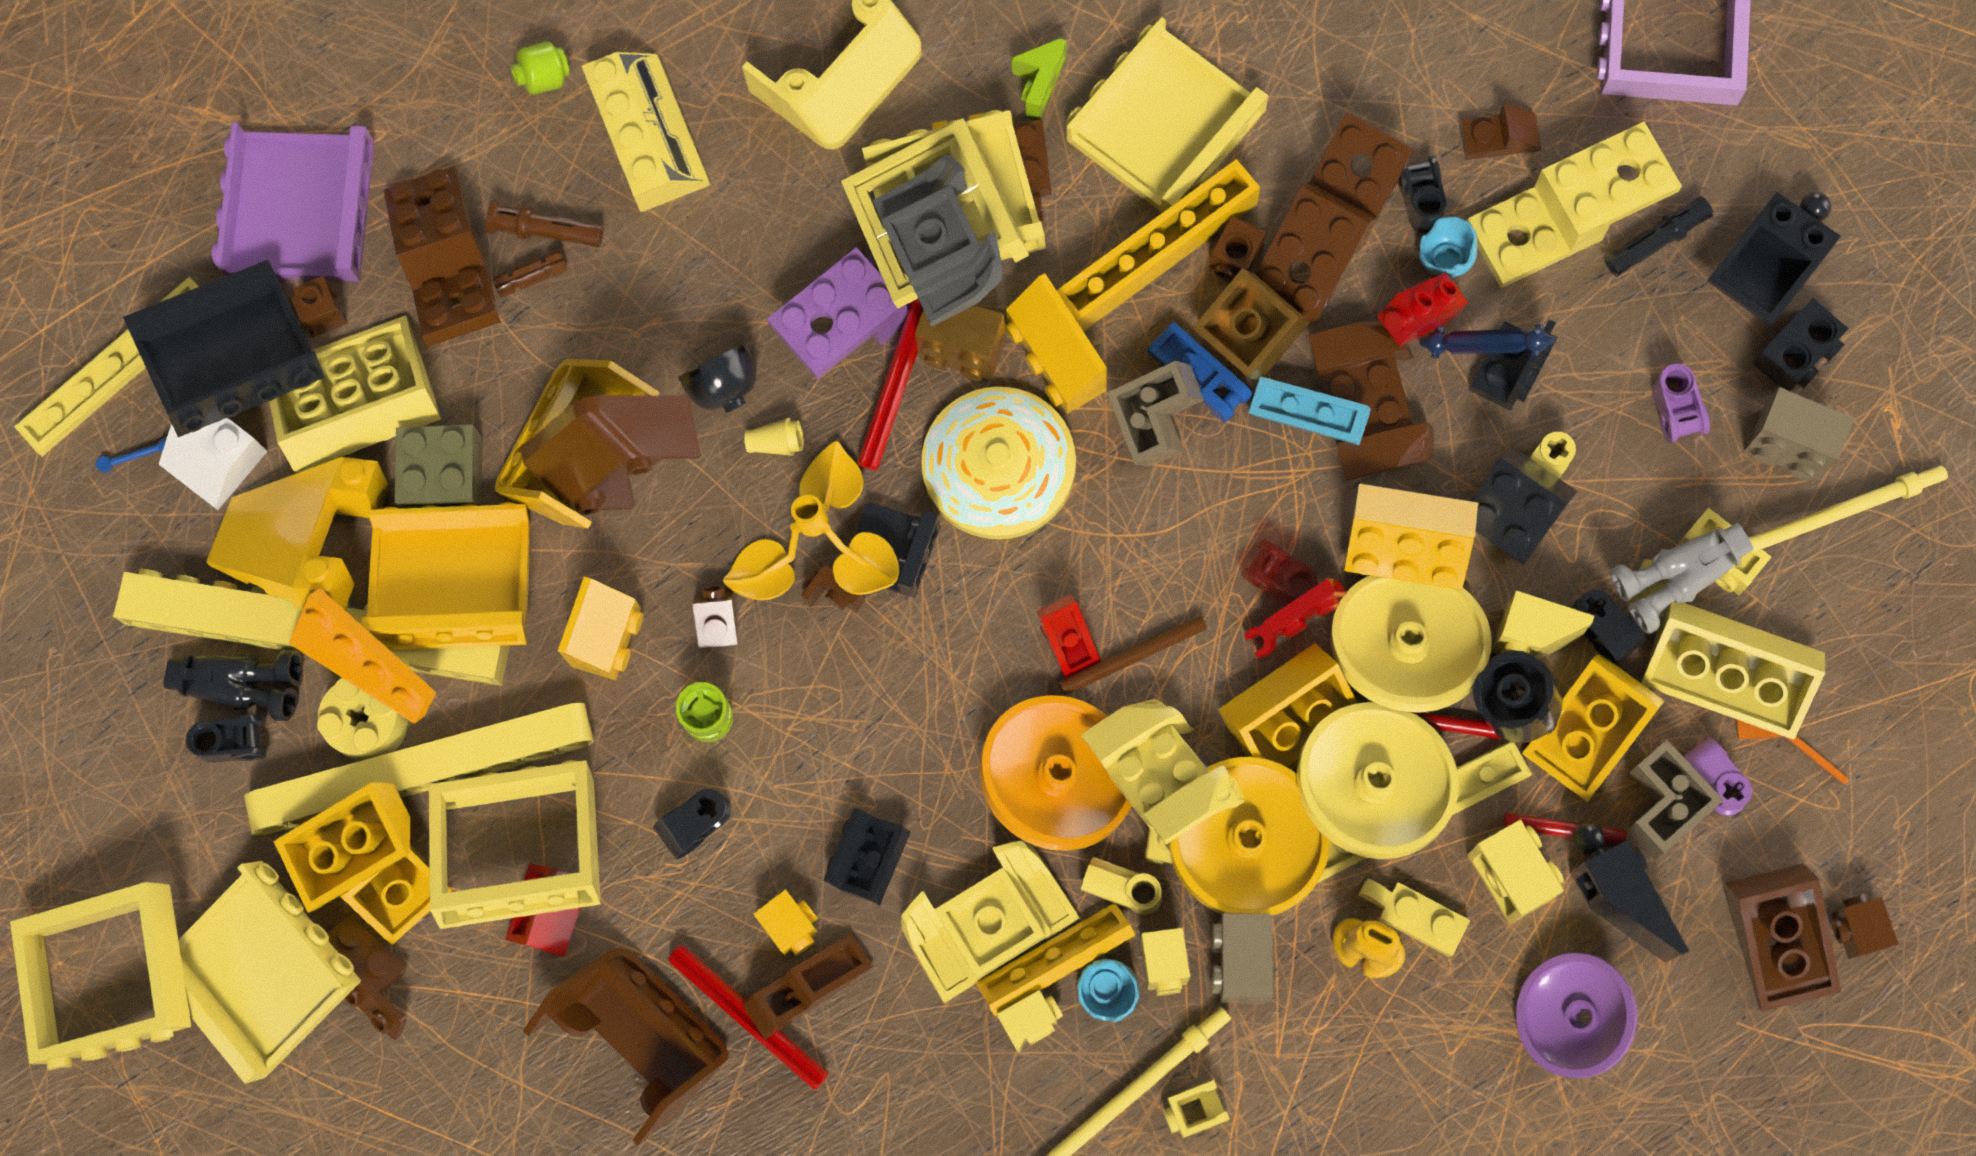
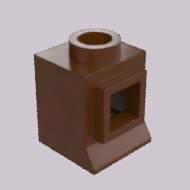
(316, 306)

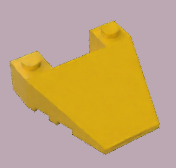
(280, 528)

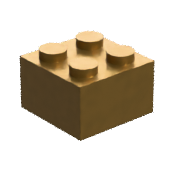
(1251, 325)
(963, 342)

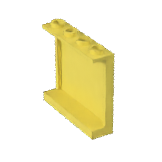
(1163, 118)
(1002, 154)
(260, 973)

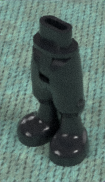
(228, 681)

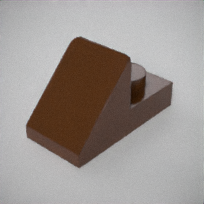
(1502, 134)

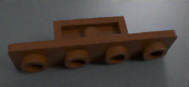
(376, 970)

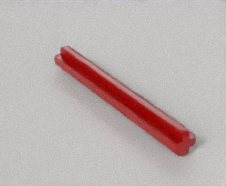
(892, 391)
(733, 1004)

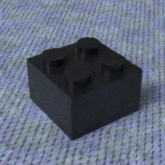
(1520, 504)

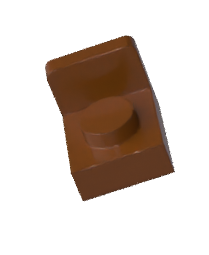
(824, 580)

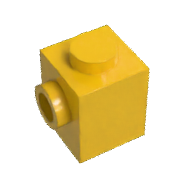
(788, 923)

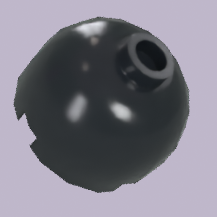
(722, 380)

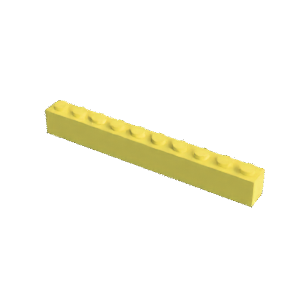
(268, 622)

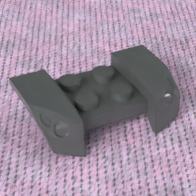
(938, 242)

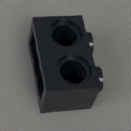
(1797, 343)

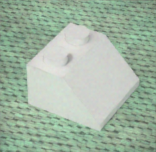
(212, 459)

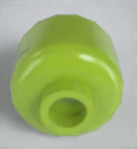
(540, 68)

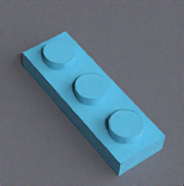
(1310, 410)

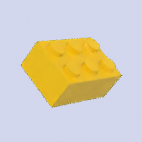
(1411, 536)

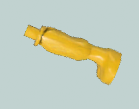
(1368, 940)

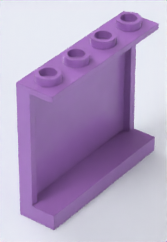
(295, 203)

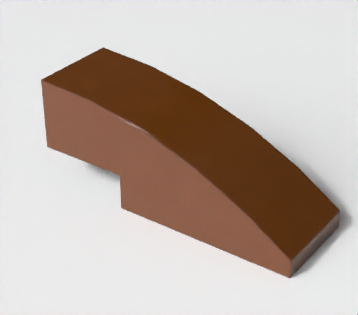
(807, 986)

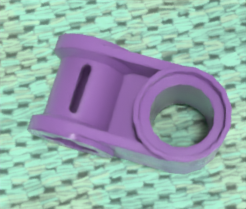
(1682, 411)
(1721, 774)

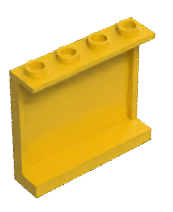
(449, 576)

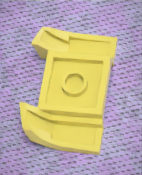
(1159, 770)
(987, 921)

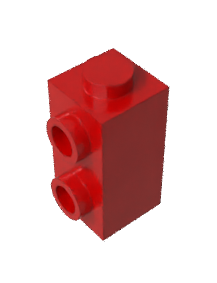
(1422, 309)

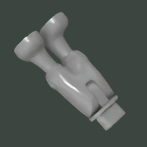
(1690, 570)

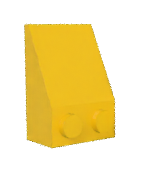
(1595, 728)

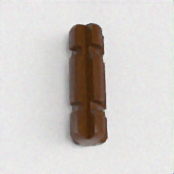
(529, 274)

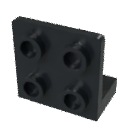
(1510, 375)
(910, 539)

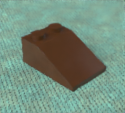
(1784, 936)

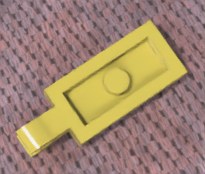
(1417, 916)

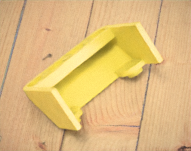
(852, 86)

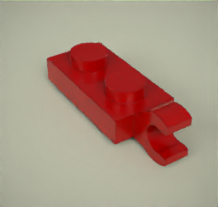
(1292, 618)

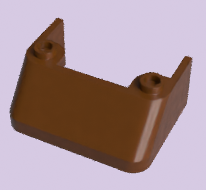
(600, 438)
(643, 1025)

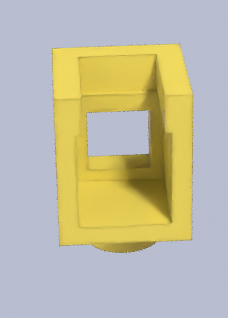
(1030, 1019)
(1210, 1103)

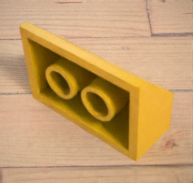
(1056, 346)
(1286, 706)
(346, 844)

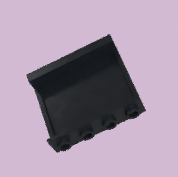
(223, 348)

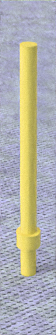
(1904, 486)
(1193, 1040)

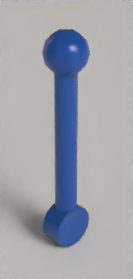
(105, 464)

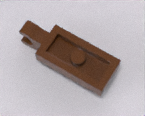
(1034, 157)

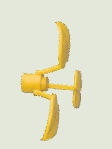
(865, 566)

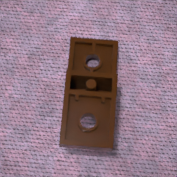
(1333, 215)
(441, 256)

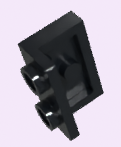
(866, 856)

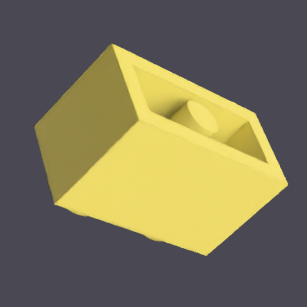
(1165, 961)

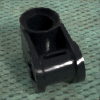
(1422, 186)
(1612, 630)
(235, 739)
(686, 825)

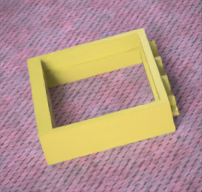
(520, 897)
(163, 963)

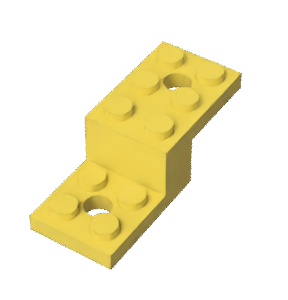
(1573, 204)

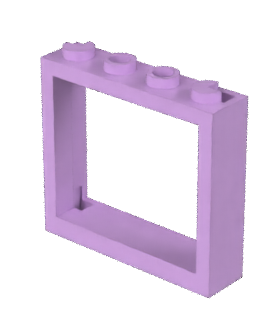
(1676, 86)

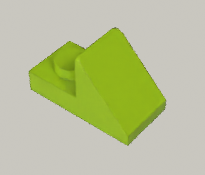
(1042, 70)

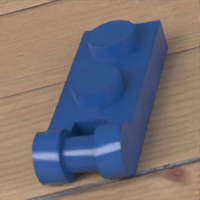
(1210, 374)

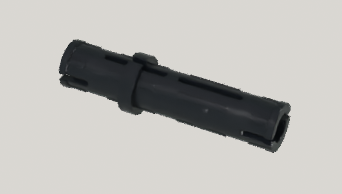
(1672, 227)

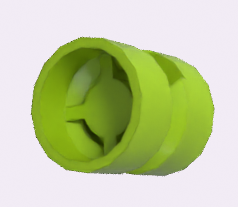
(704, 712)

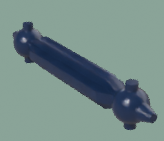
(1487, 341)

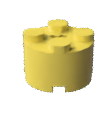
(359, 741)

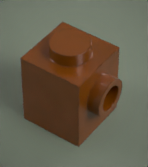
(1863, 926)

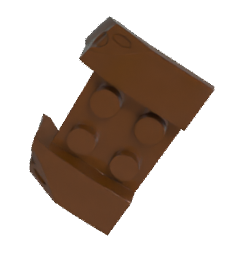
(1361, 367)

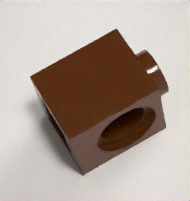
(1236, 235)

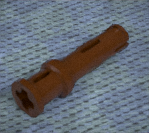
(527, 222)

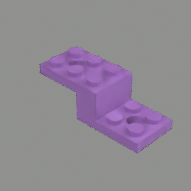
(854, 300)

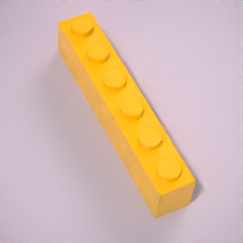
(1159, 245)

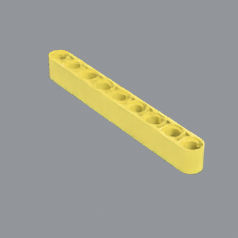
(416, 767)

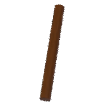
(1132, 655)

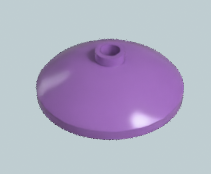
(1552, 1010)

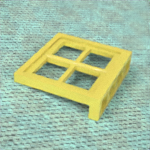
(980, 186)

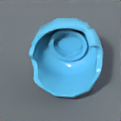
(1449, 247)
(1108, 990)

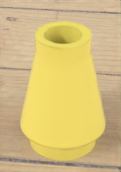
(778, 438)

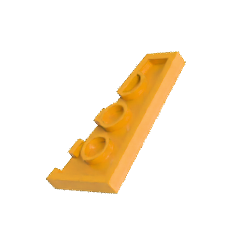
(353, 653)

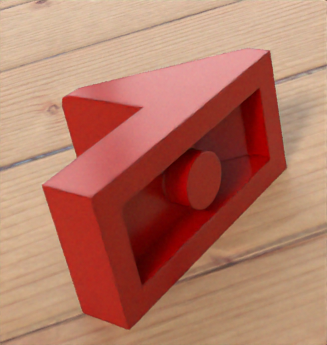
(1067, 636)

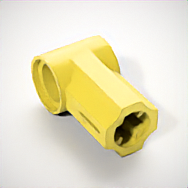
(1118, 885)

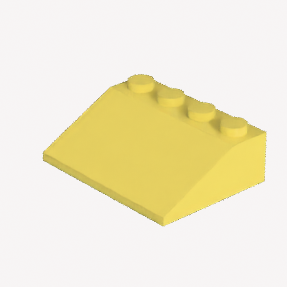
(368, 391)

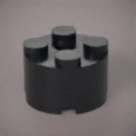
(1497, 695)

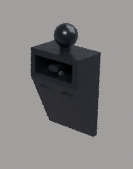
(1777, 255)
(1622, 893)

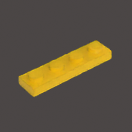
(1055, 958)

